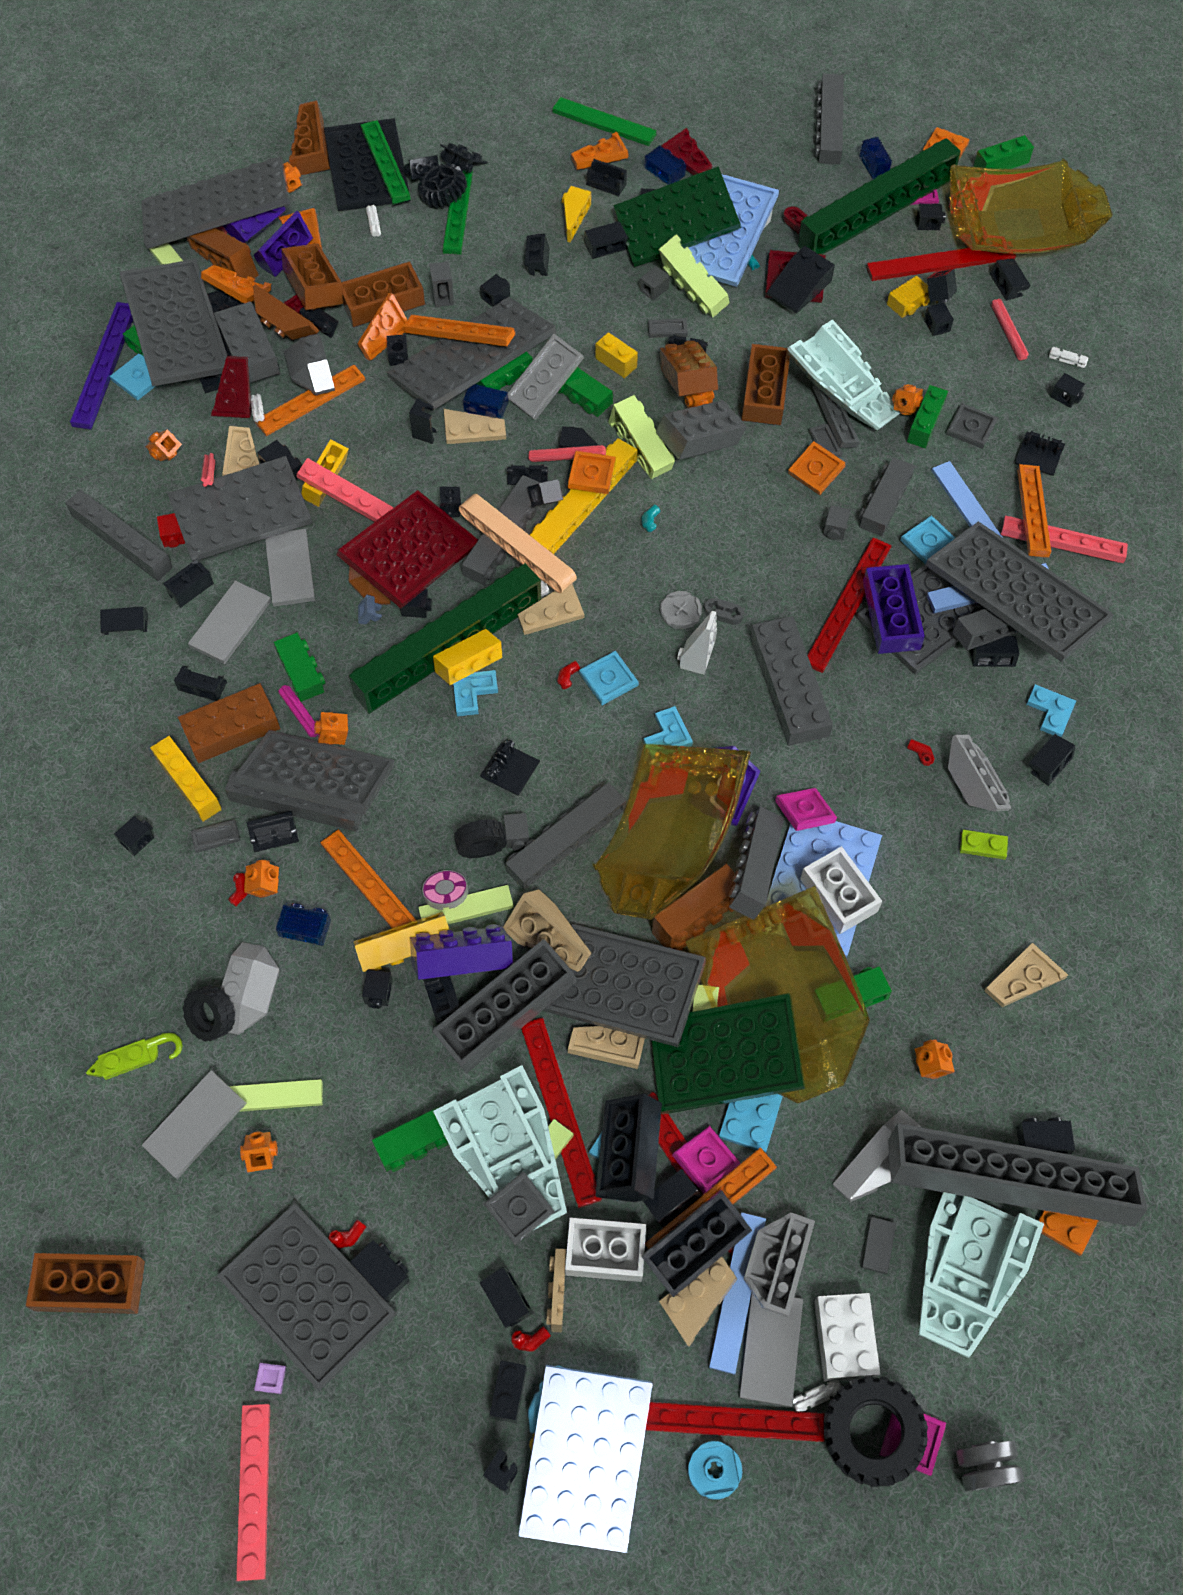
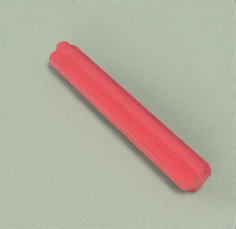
(1009, 329)
(563, 453)
(208, 468)

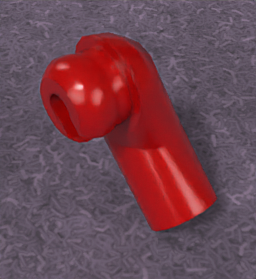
(565, 674)
(924, 752)
(239, 894)
(347, 1238)
(529, 1342)

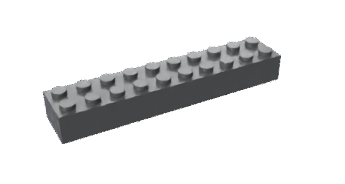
(1016, 1175)

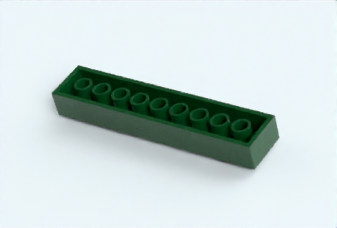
(879, 198)
(413, 658)

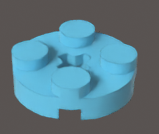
(728, 1478)

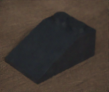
(802, 279)

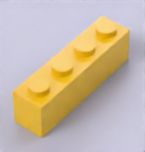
(186, 778)
(394, 944)

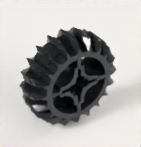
(442, 185)

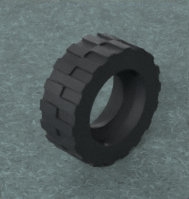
(480, 838)
(220, 1006)

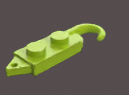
(133, 1056)

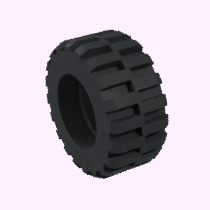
(902, 1404)

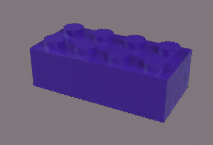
(893, 609)
(461, 952)

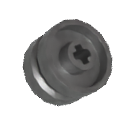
(988, 1460)

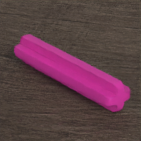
(298, 709)

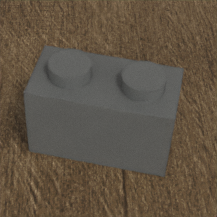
(441, 284)

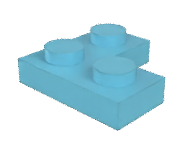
(471, 686)
(1055, 705)
(673, 730)

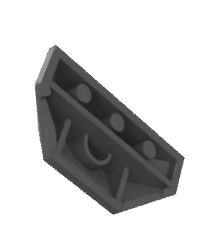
(309, 365)

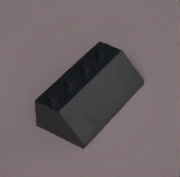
(629, 1148)
(696, 1243)

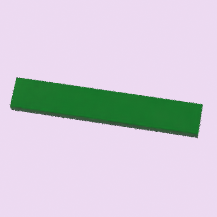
(604, 121)
(385, 162)
(457, 221)

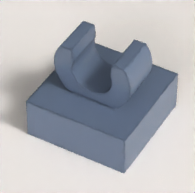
(367, 610)

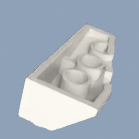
(699, 646)

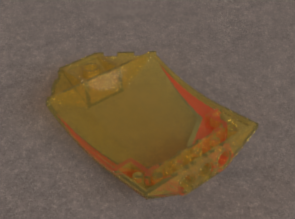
(1026, 208)
(670, 825)
(796, 953)

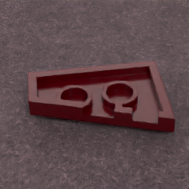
(686, 148)
(234, 389)

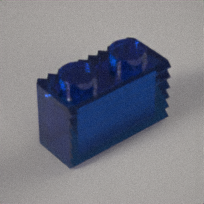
(875, 157)
(665, 165)
(485, 401)
(303, 924)

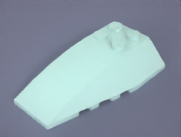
(840, 373)
(502, 1135)
(972, 1269)

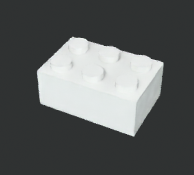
(842, 889)
(605, 1249)
(846, 1337)

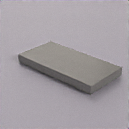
(545, 376)
(290, 568)
(229, 622)
(194, 1124)
(771, 1354)

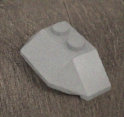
(976, 776)
(250, 984)
(778, 1262)

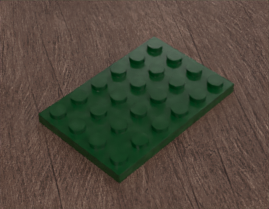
(691, 208)
(730, 1056)

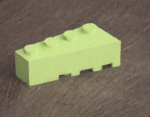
(693, 277)
(640, 433)

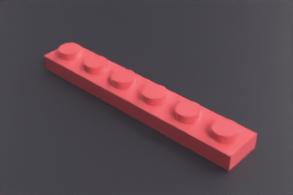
(343, 490)
(1071, 541)
(253, 1493)

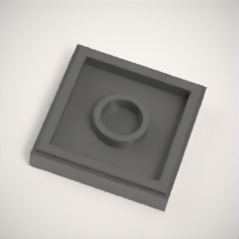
(972, 426)
(519, 1208)

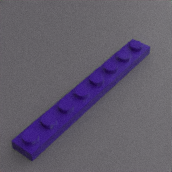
(102, 367)

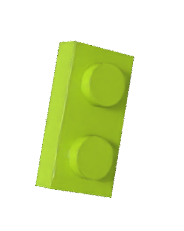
(984, 844)

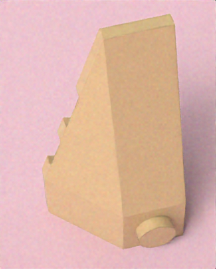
(540, 919)

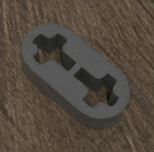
(724, 611)

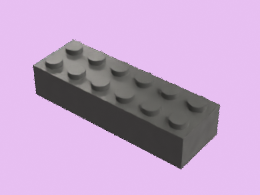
(791, 681)
(505, 1005)

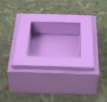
(270, 1378)

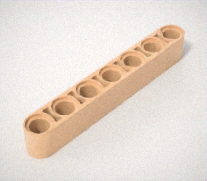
(517, 543)

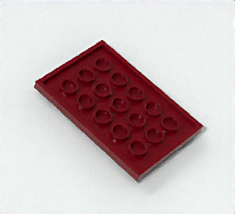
(408, 548)

